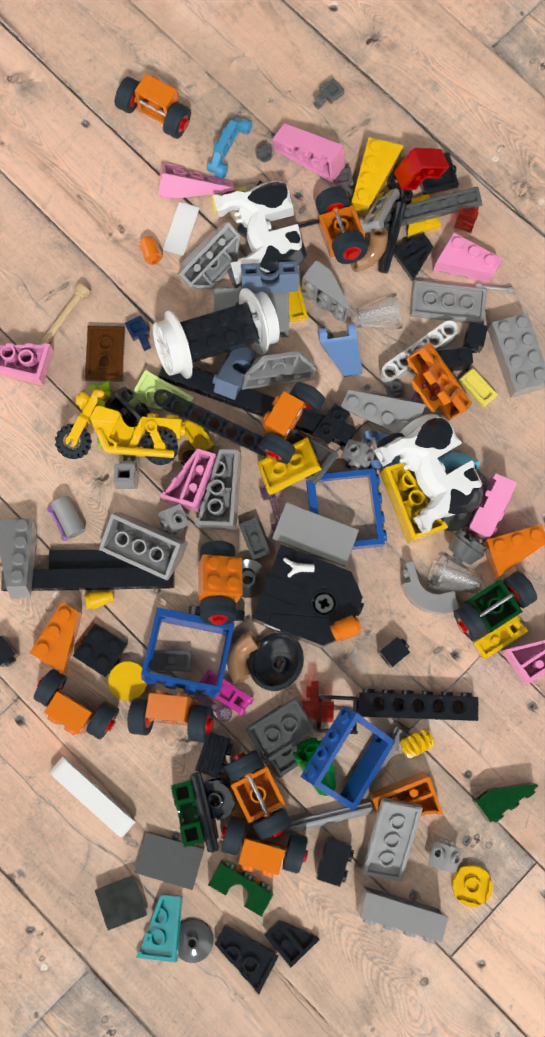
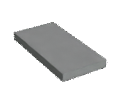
(448, 302)
(315, 534)
(391, 839)

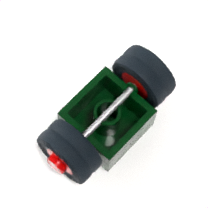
(495, 605)

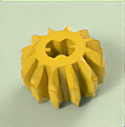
(417, 743)

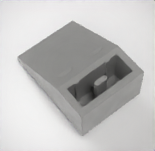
(323, 288)

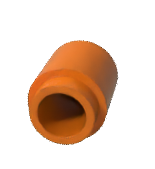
(150, 250)
(346, 628)

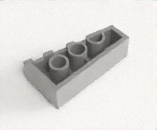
(382, 411)
(221, 499)
(18, 555)

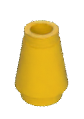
(96, 599)

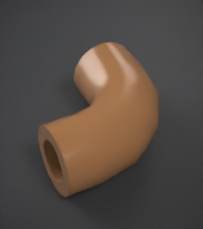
(376, 248)
(238, 656)

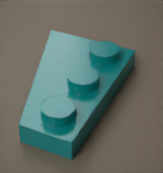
(163, 935)

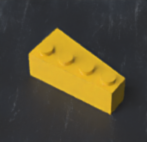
(377, 165)
(407, 501)

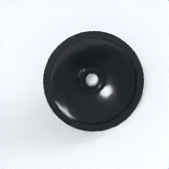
(266, 662)

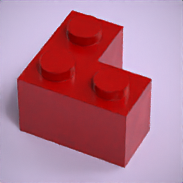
(420, 164)

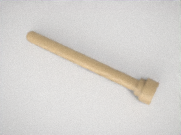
(80, 293)

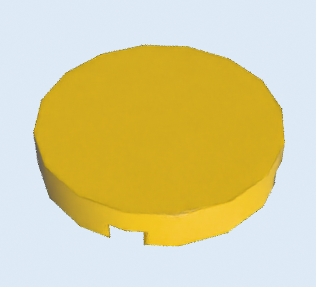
(126, 681)
(472, 885)

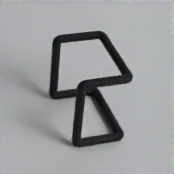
(355, 699)

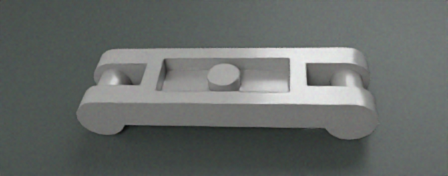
(379, 210)

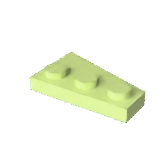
(150, 384)

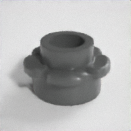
(264, 153)
(394, 392)

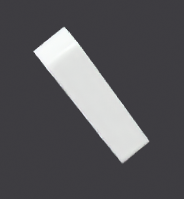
(437, 334)
(92, 796)

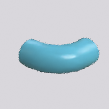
(453, 460)

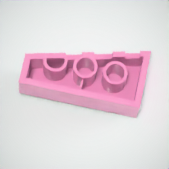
(310, 151)
(25, 361)

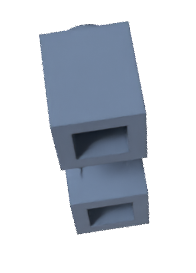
(283, 280)
(232, 371)

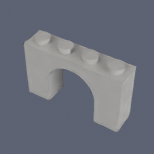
(229, 297)

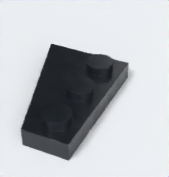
(247, 955)

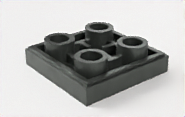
(121, 902)

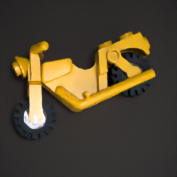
(115, 436)

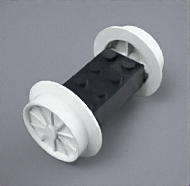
(202, 337)

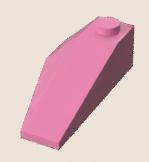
(178, 183)

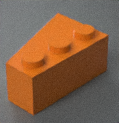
(512, 548)
(58, 638)
(414, 789)

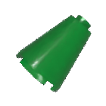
(304, 754)

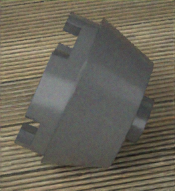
(466, 547)

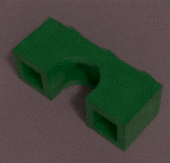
(188, 814)
(258, 893)

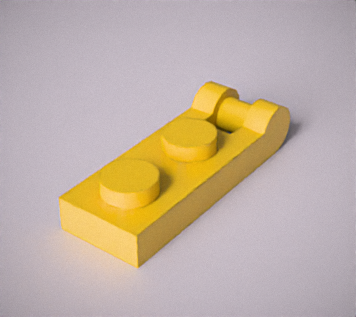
(499, 638)

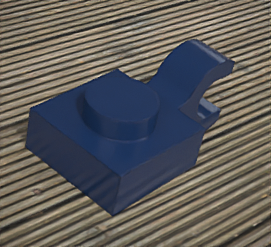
(138, 331)

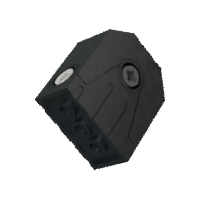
(294, 602)

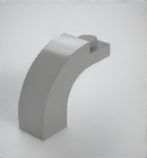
(127, 472)
(424, 600)

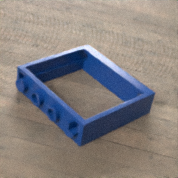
(376, 501)
(189, 621)
(365, 770)

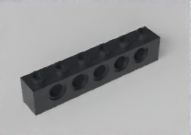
(468, 703)

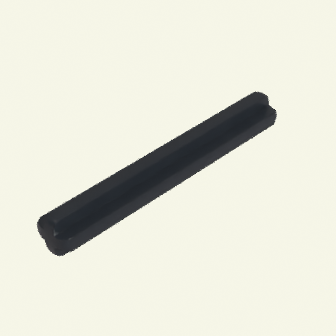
(393, 234)
(204, 812)

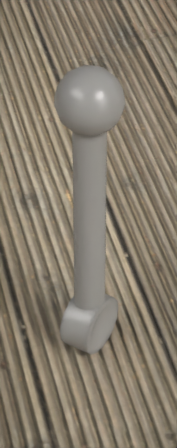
(510, 289)

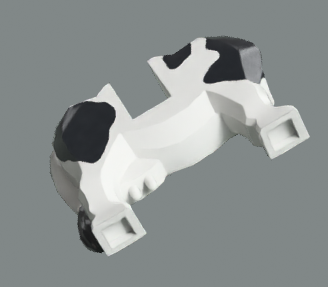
(256, 210)
(419, 448)

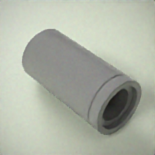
(68, 517)

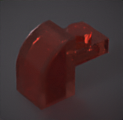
(466, 219)
(318, 710)

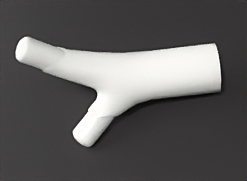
(298, 567)

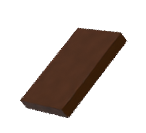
(105, 353)

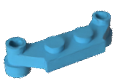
(224, 144)

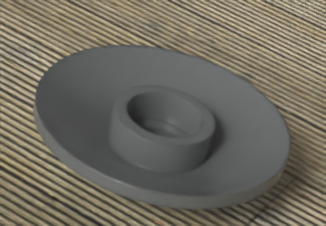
(258, 578)
(201, 934)

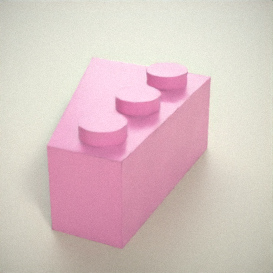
(467, 260)
(192, 481)
(492, 507)
(527, 660)

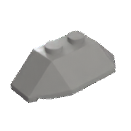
(211, 258)
(278, 369)

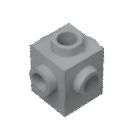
(358, 454)
(173, 520)
(445, 856)

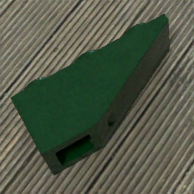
(496, 801)

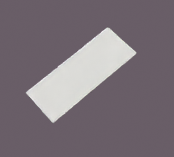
(181, 228)

